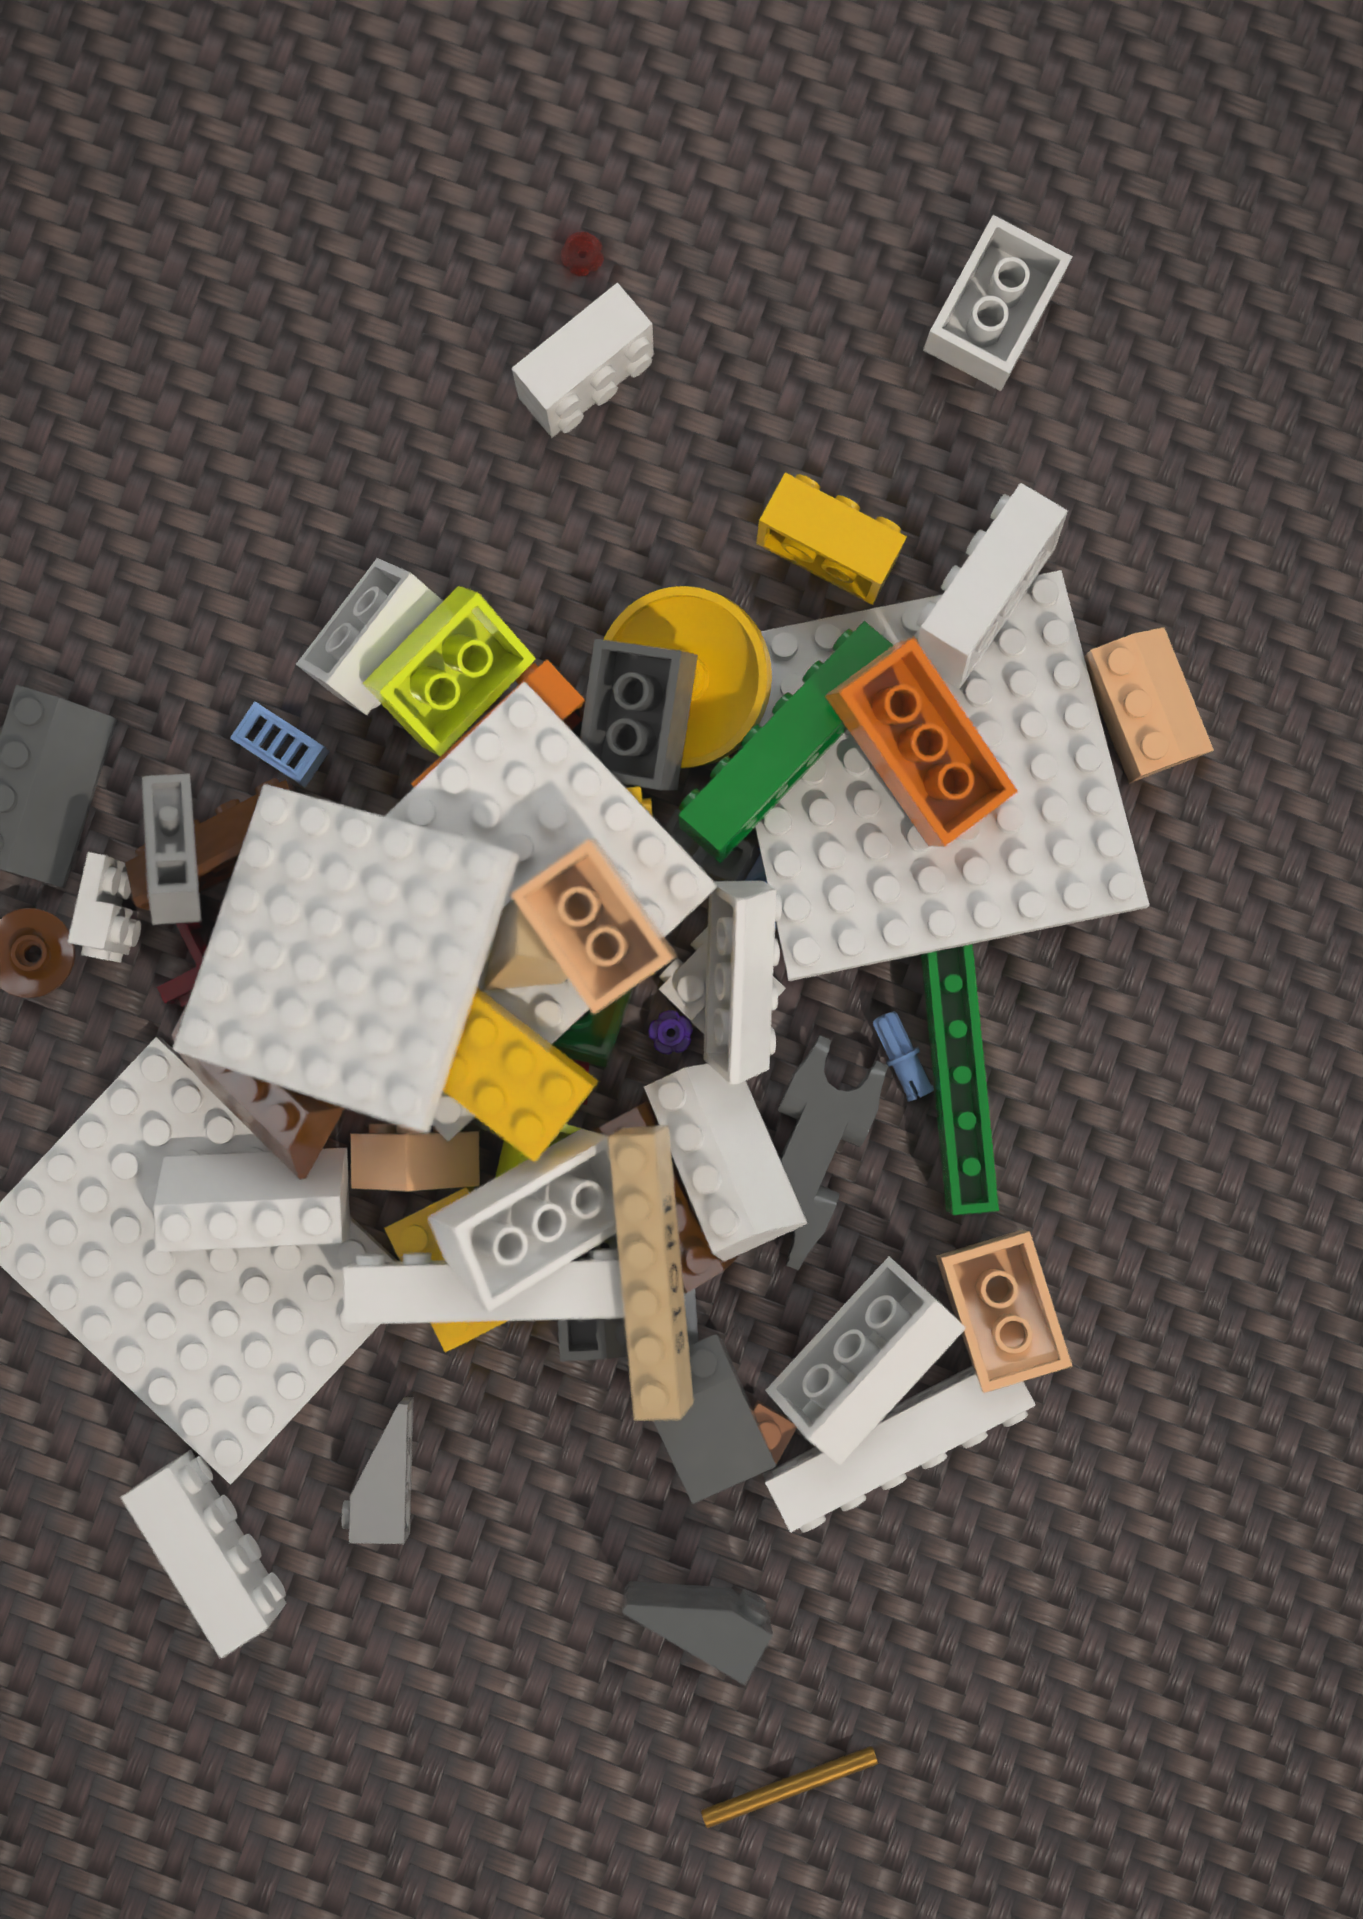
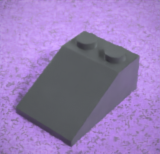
(719, 1435)
(707, 1621)

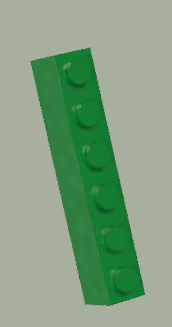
(778, 752)
(959, 1081)

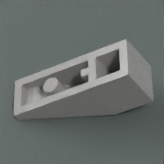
(170, 849)
(382, 1497)

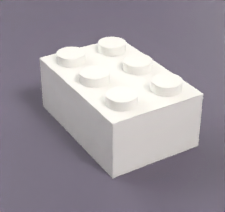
(997, 302)
(585, 361)
(366, 630)

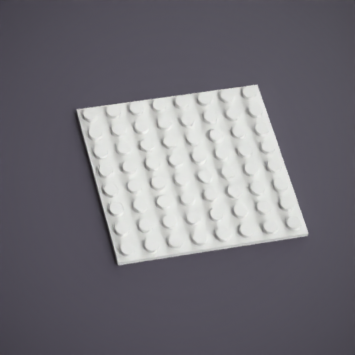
(1056, 853)

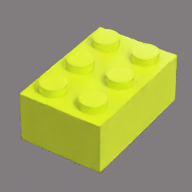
(449, 670)

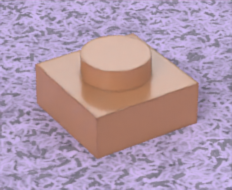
(775, 1428)

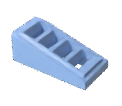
(309, 762)

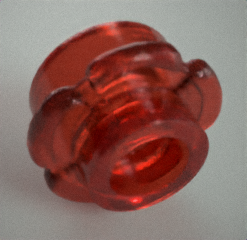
(581, 242)

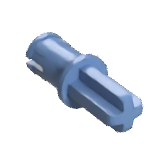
(902, 1056)

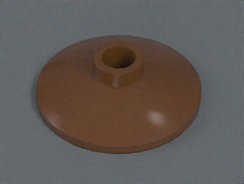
(18, 934)

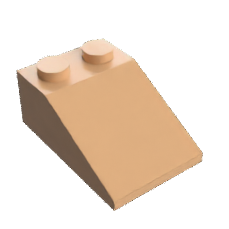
(1005, 1309)

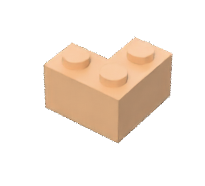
(413, 1160)

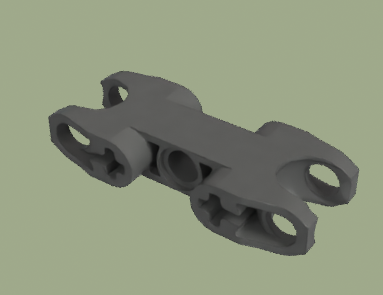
(821, 1122)

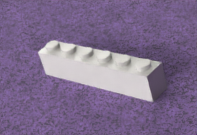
(432, 1292)
(907, 1437)

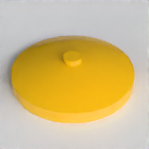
(731, 664)

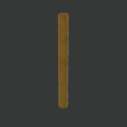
(789, 1787)

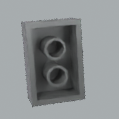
(639, 711)

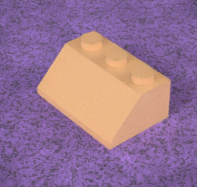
(1146, 703)
(593, 925)

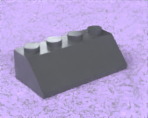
(48, 781)

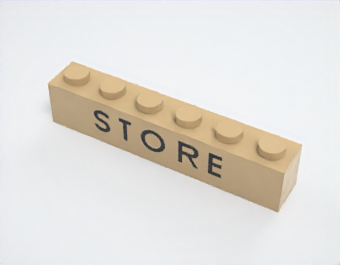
(651, 1272)

